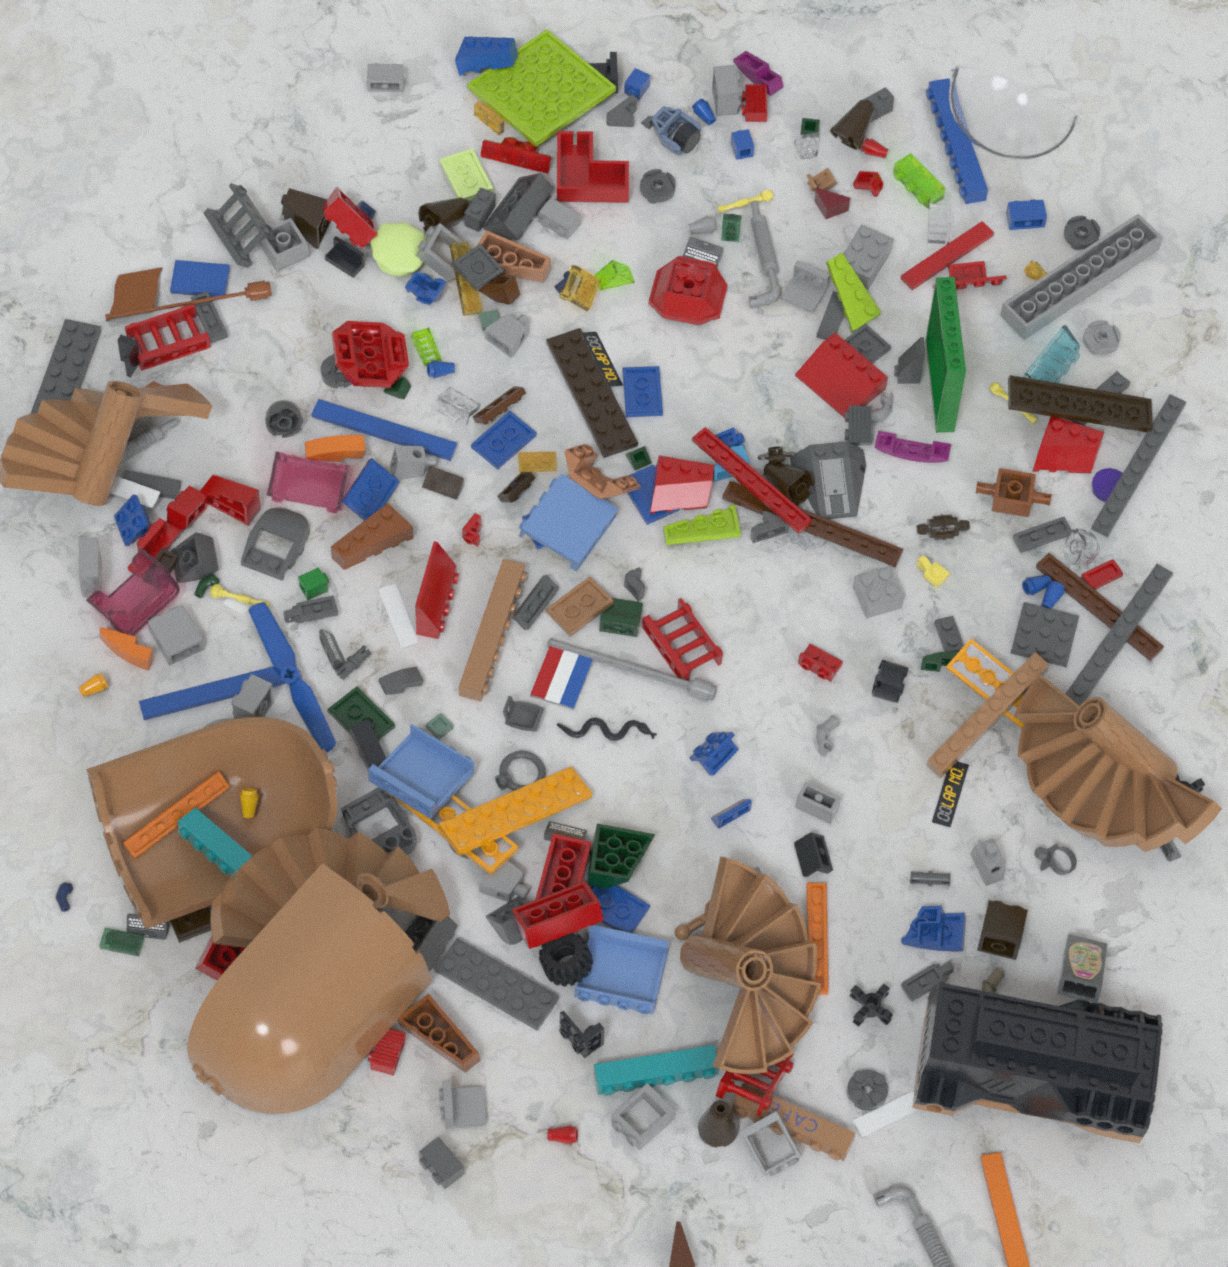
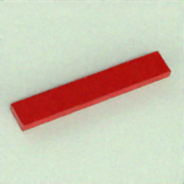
(947, 255)

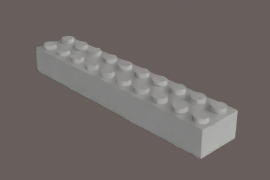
(1081, 276)

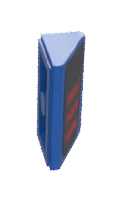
(732, 813)

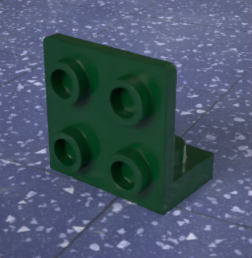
(621, 618)

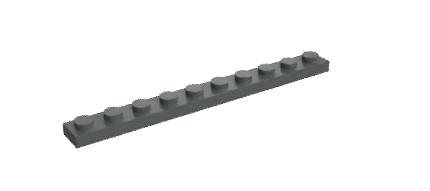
(1138, 466)
(1119, 634)

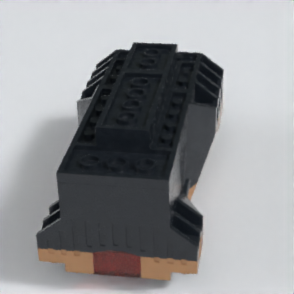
(1039, 1060)

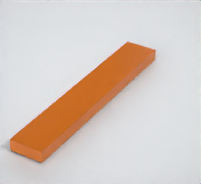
(167, 820)
(817, 930)
(1004, 1210)

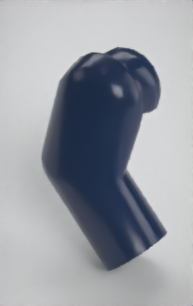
(560, 286)
(62, 892)

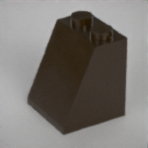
(307, 215)
(1002, 929)

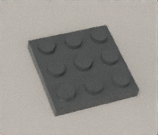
(1046, 633)

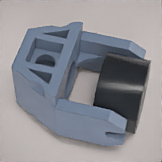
(687, 135)

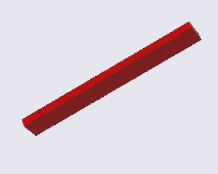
(752, 480)

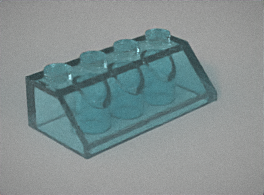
(1055, 358)

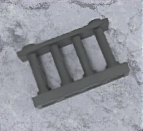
(224, 229)

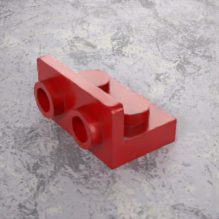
(819, 662)

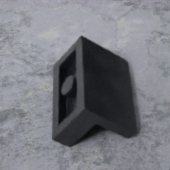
(345, 257)
(128, 353)
(813, 854)

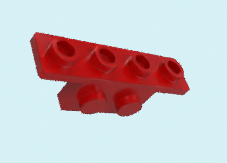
(517, 154)
(972, 274)
(159, 535)

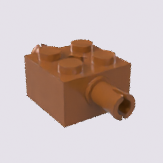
(1013, 492)

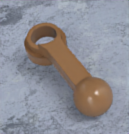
(683, 932)

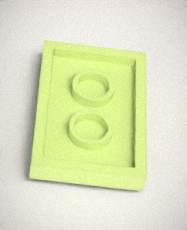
(465, 174)

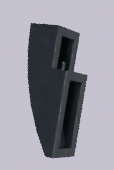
(367, 743)

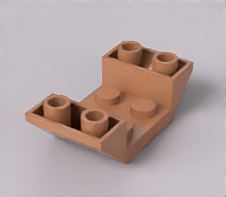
(580, 463)

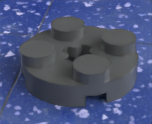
(654, 194)
(1077, 240)
(329, 376)
(867, 1078)

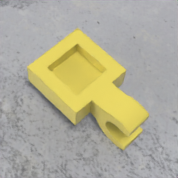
(933, 572)

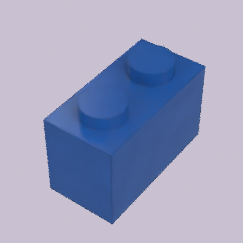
(1026, 214)

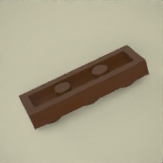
(499, 405)

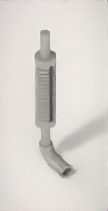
(767, 258)
(146, 439)
(922, 1224)

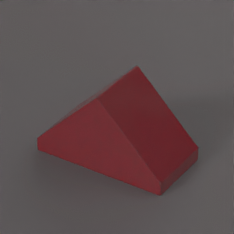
(831, 203)

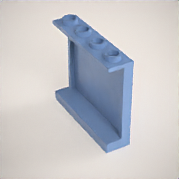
(569, 520)
(422, 772)
(624, 970)

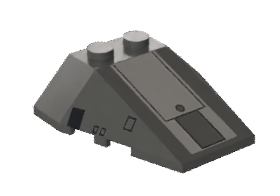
(837, 476)

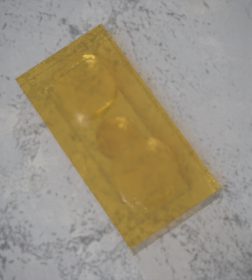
(489, 118)
(537, 461)

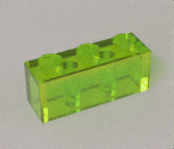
(918, 180)

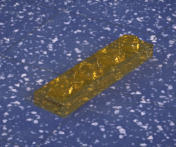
(468, 297)

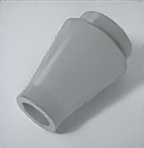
(703, 225)

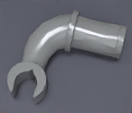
(881, 414)

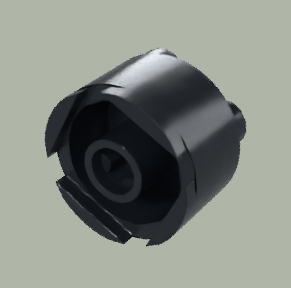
(889, 681)

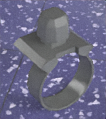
(1046, 857)

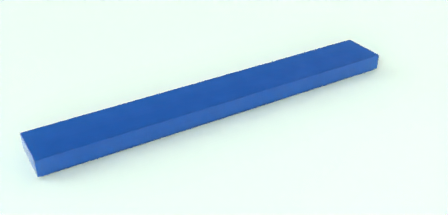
(383, 429)
(204, 693)

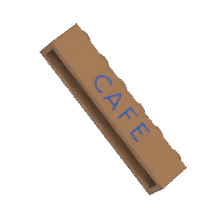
(803, 1125)

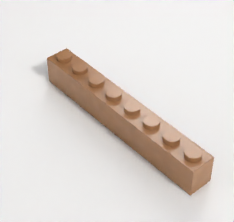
(492, 629)
(986, 716)

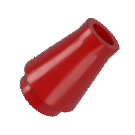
(874, 148)
(565, 1134)

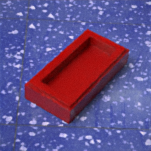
(1102, 574)

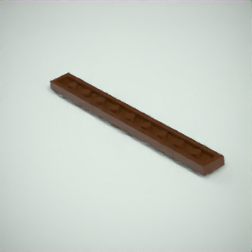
(823, 528)

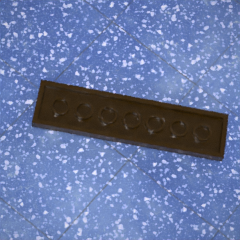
(591, 393)
(1080, 404)

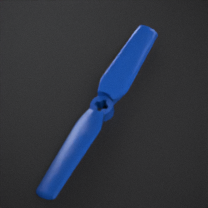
(285, 661)

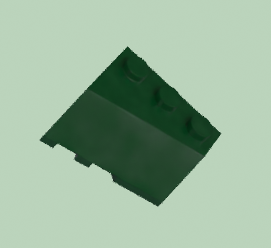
(615, 855)

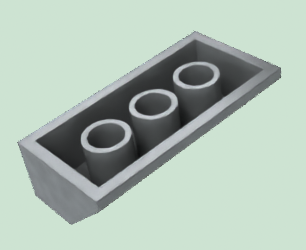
(519, 206)
(430, 937)

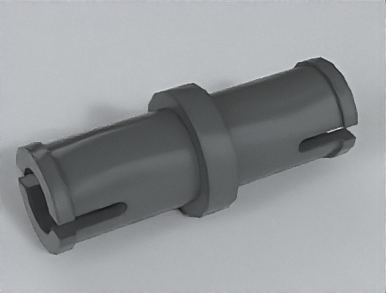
(353, 662)
(930, 878)

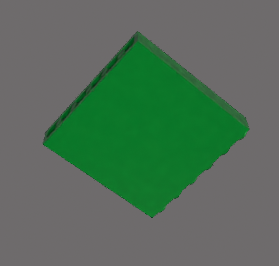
(945, 354)

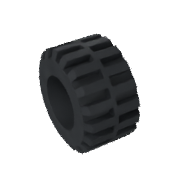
(570, 970)

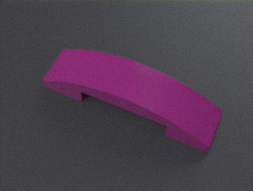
(912, 450)

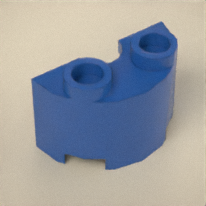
(425, 288)

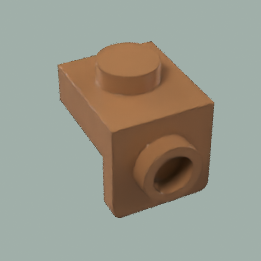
(823, 180)

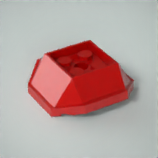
(695, 305)
(370, 353)

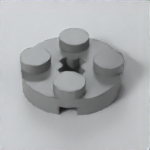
(1099, 346)

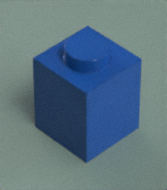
(637, 83)
(742, 144)

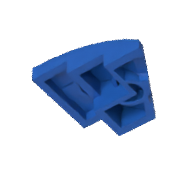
(936, 930)

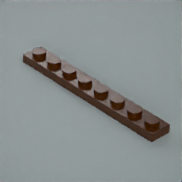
(1096, 604)

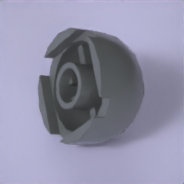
(283, 418)

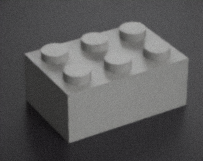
(868, 253)

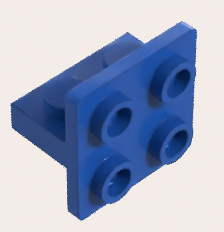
(132, 520)
(715, 751)

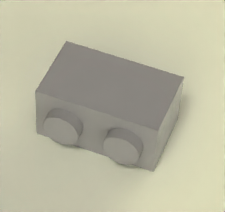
(385, 78)
(559, 218)
(818, 802)

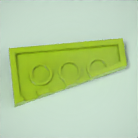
(856, 301)
(715, 526)

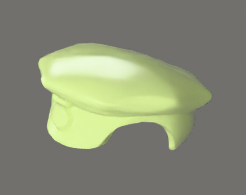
(396, 248)

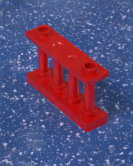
(173, 351)
(671, 655)
(728, 1085)

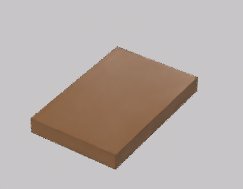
(579, 606)

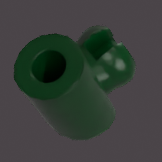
(204, 583)

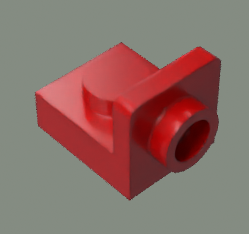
(869, 181)
(471, 530)

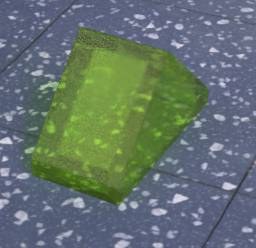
(614, 275)

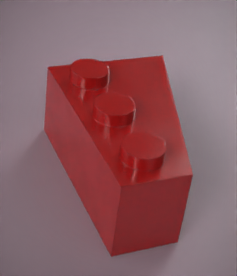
(232, 498)

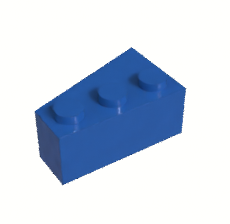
(485, 52)

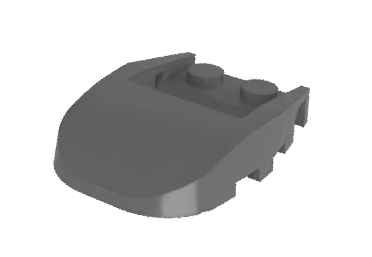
(281, 523)
(371, 803)

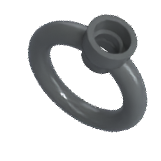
(504, 779)

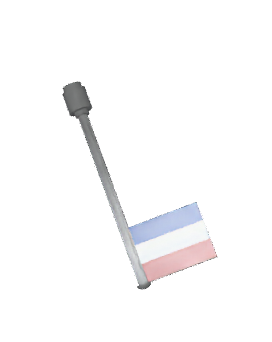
(568, 667)

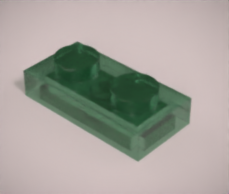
(731, 227)
(121, 942)

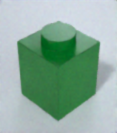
(313, 583)

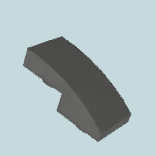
(396, 681)

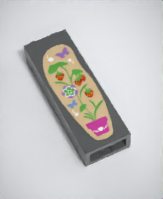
(1082, 968)

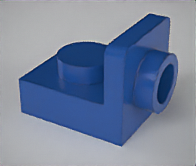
(731, 437)

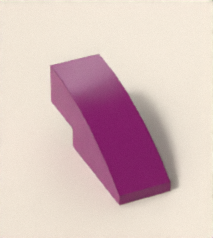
(758, 72)

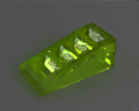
(415, 336)

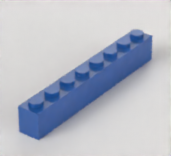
(957, 145)

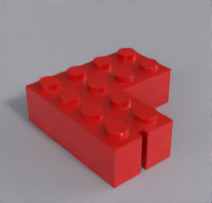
(588, 179)

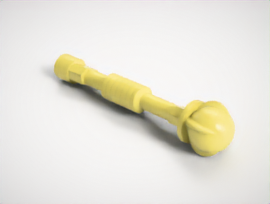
(764, 196)
(996, 389)
(218, 591)

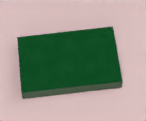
(356, 708)

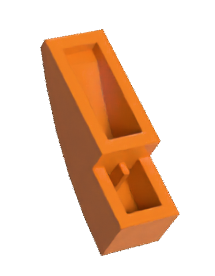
(335, 448)
(127, 648)

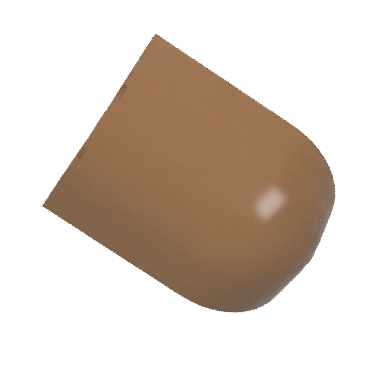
(249, 752)
(305, 999)

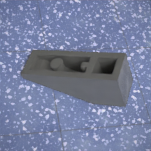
(910, 364)

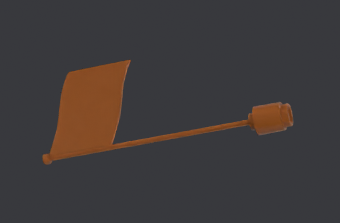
(139, 290)

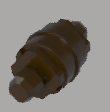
(942, 521)

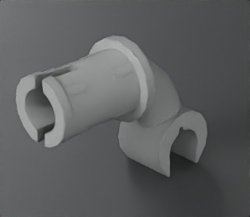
(823, 732)

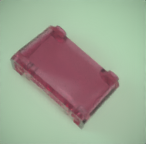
(309, 482)
(137, 597)

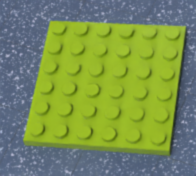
(542, 89)

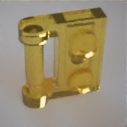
(585, 291)

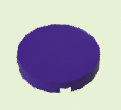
(1104, 483)

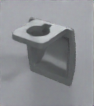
(522, 715)

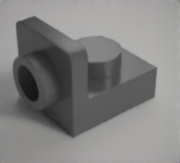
(634, 584)

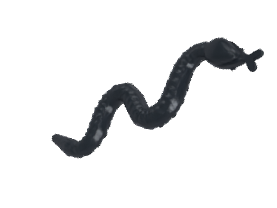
(642, 727)

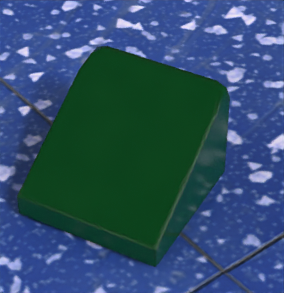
(809, 126)
(399, 388)
(638, 458)

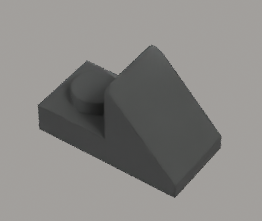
(622, 114)
(772, 527)

